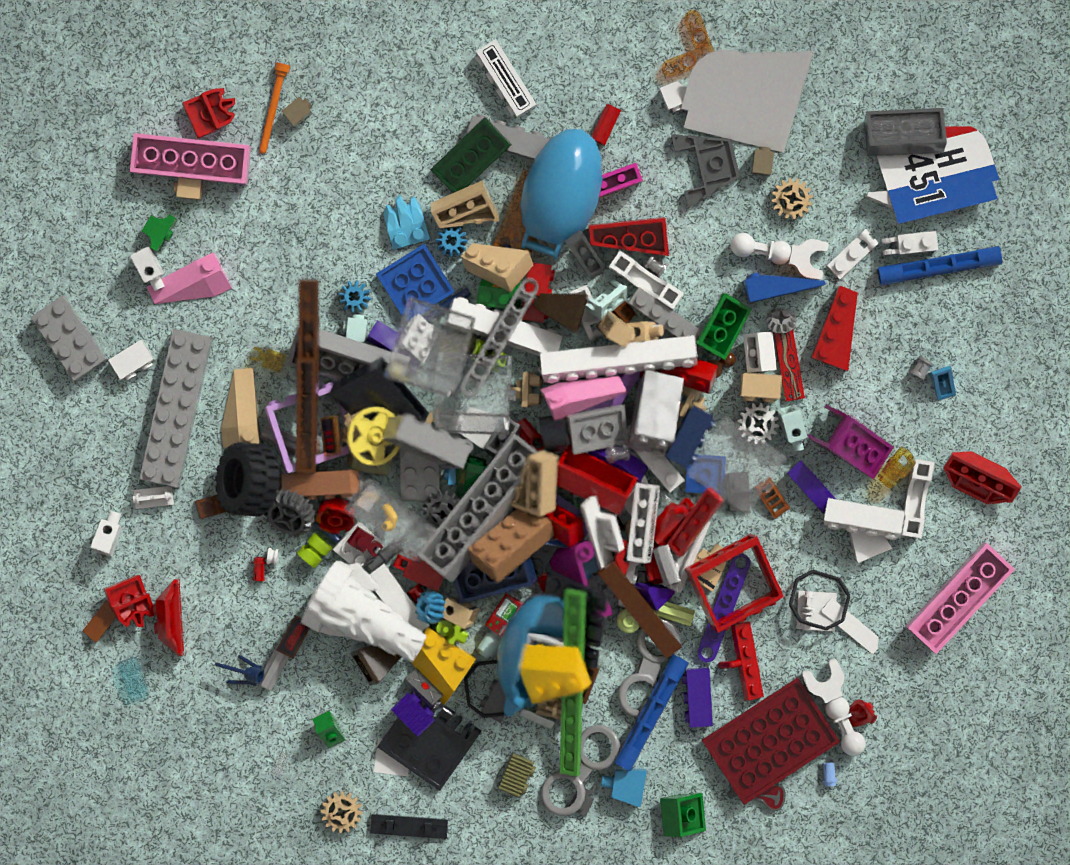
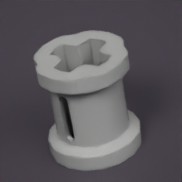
(656, 265)
(916, 371)

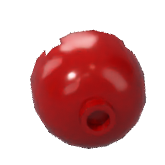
(333, 516)

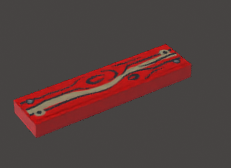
(789, 366)

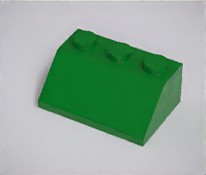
(723, 326)

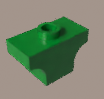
(159, 230)
(328, 729)

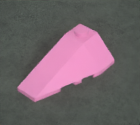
(196, 280)
(574, 396)

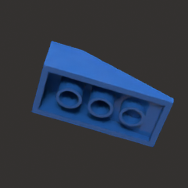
(766, 286)

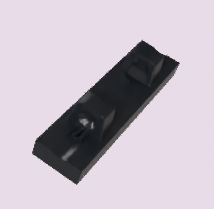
(409, 826)

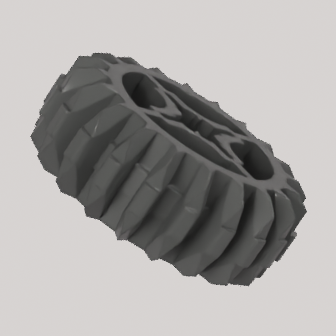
(287, 517)

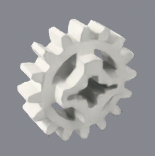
(767, 416)

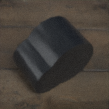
(553, 434)

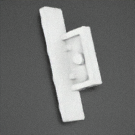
(602, 532)

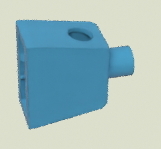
(626, 785)

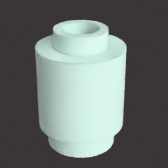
(489, 644)

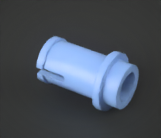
(829, 774)

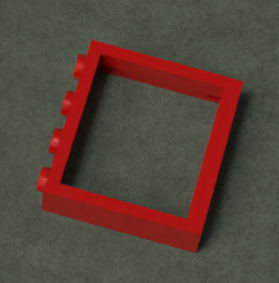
(719, 557)

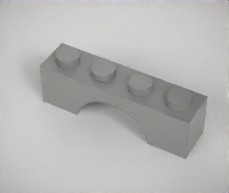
(662, 315)

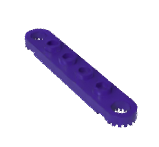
(724, 605)

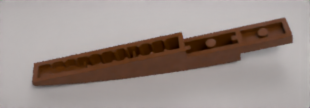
(307, 375)

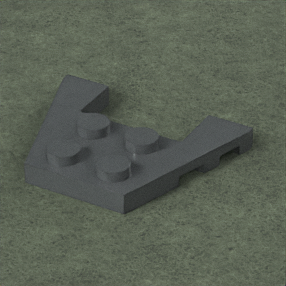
(715, 162)

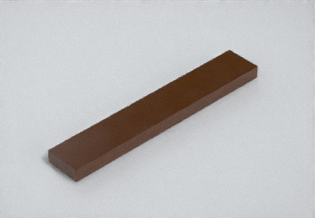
(639, 609)

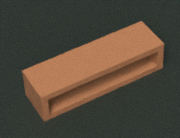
(322, 483)

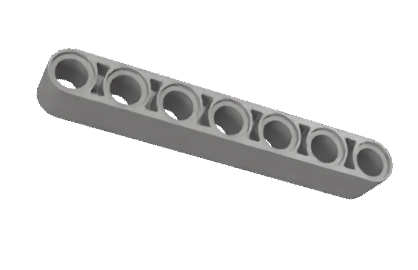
(502, 328)

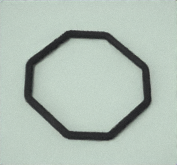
(827, 576)
(467, 690)

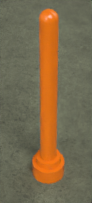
(281, 72)

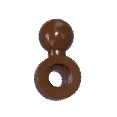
(730, 361)

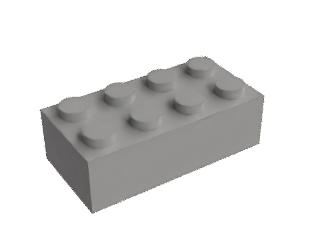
(69, 338)
(426, 442)

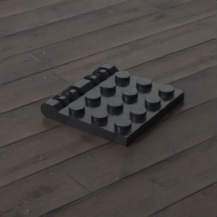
(594, 601)
(433, 752)

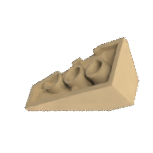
(241, 411)

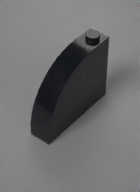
(370, 388)

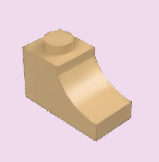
(616, 329)

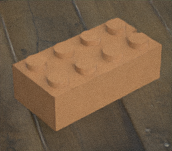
(510, 543)

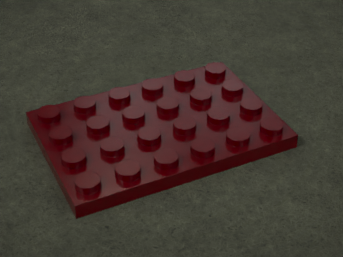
(770, 740)

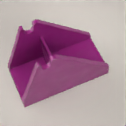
(855, 444)

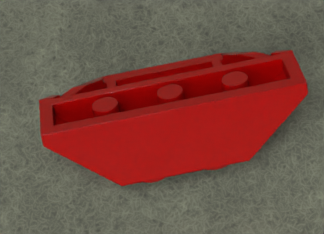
(981, 478)
(169, 618)

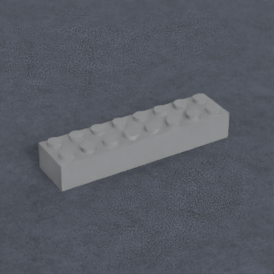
(176, 408)
(478, 510)

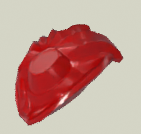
(861, 713)

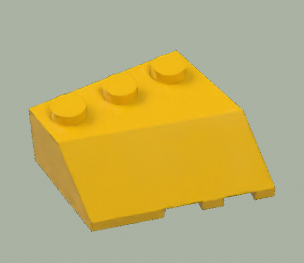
(442, 663)
(552, 672)

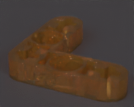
(698, 46)

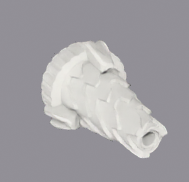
(350, 609)

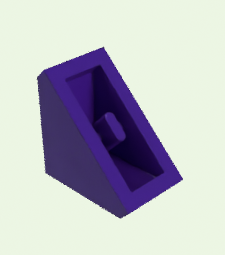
(655, 594)

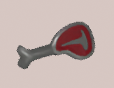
(772, 798)

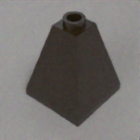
(563, 308)
(374, 662)

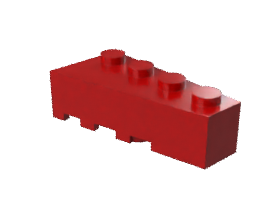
(632, 235)
(836, 335)

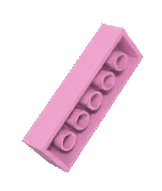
(190, 159)
(960, 597)

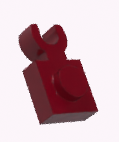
(363, 540)

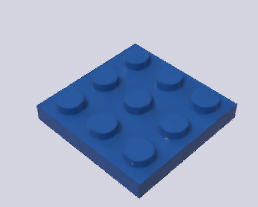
(415, 277)

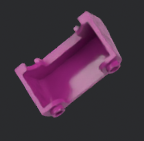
(569, 563)

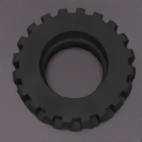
(247, 479)

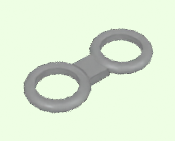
(647, 669)
(586, 769)

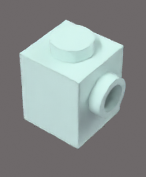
(356, 328)

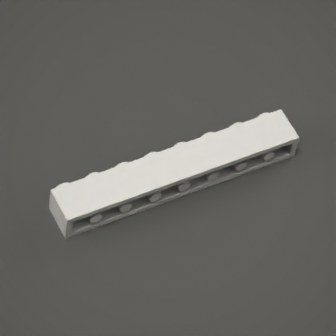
(618, 359)

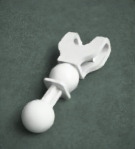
(782, 253)
(836, 706)

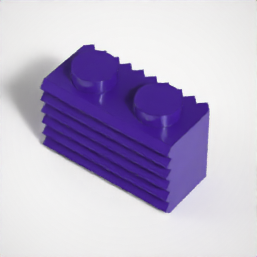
(413, 714)

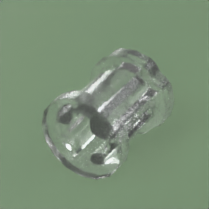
(617, 453)

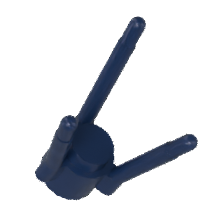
(253, 674)

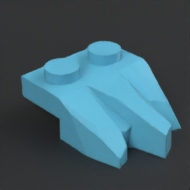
(405, 223)

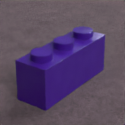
(698, 697)

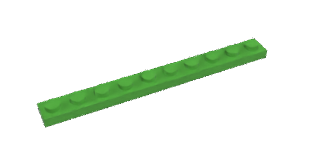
(572, 704)

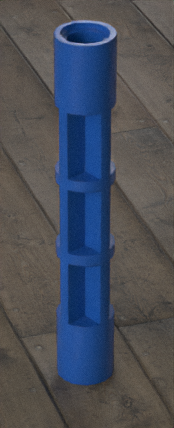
(940, 265)
(651, 712)

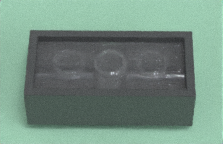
(905, 132)

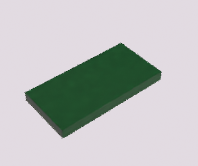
(471, 156)

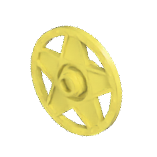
(371, 436)

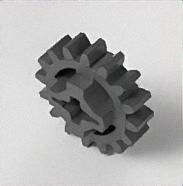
(435, 504)

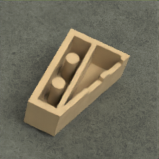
(464, 207)
(497, 264)
(538, 484)

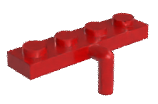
(694, 521)
(746, 661)

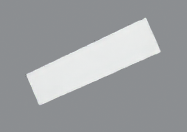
(852, 626)

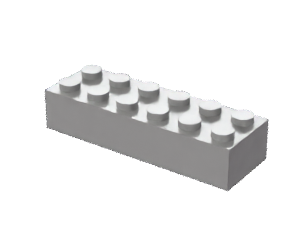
(340, 355)

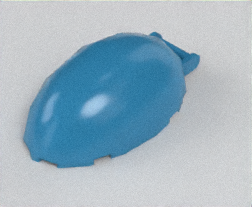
(561, 190)
(536, 616)

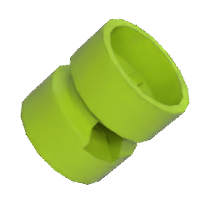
(314, 550)

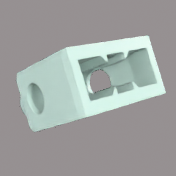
(791, 418)

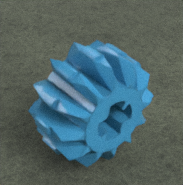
(449, 247)
(354, 303)
(430, 607)

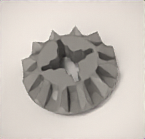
(788, 323)

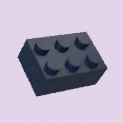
(690, 436)

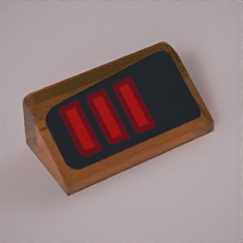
(330, 436)

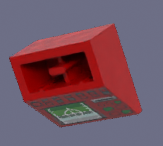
(503, 612)

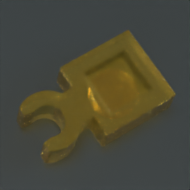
(271, 359)

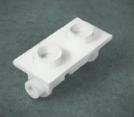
(153, 497)

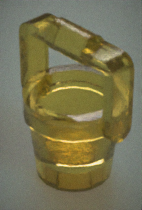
(894, 471)

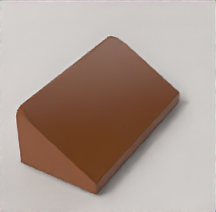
(100, 622)

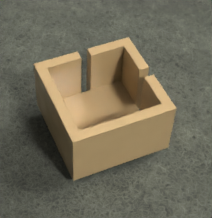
(760, 386)

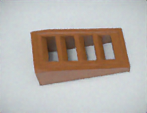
(777, 494)

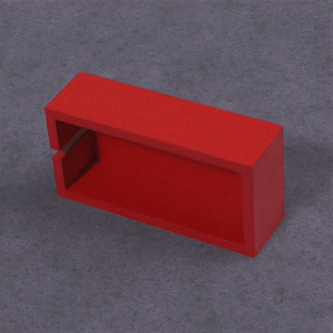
(593, 477)

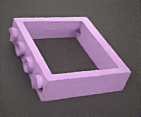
(291, 400)

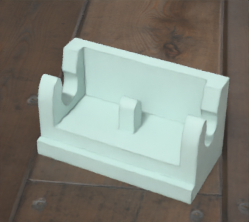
(608, 300)

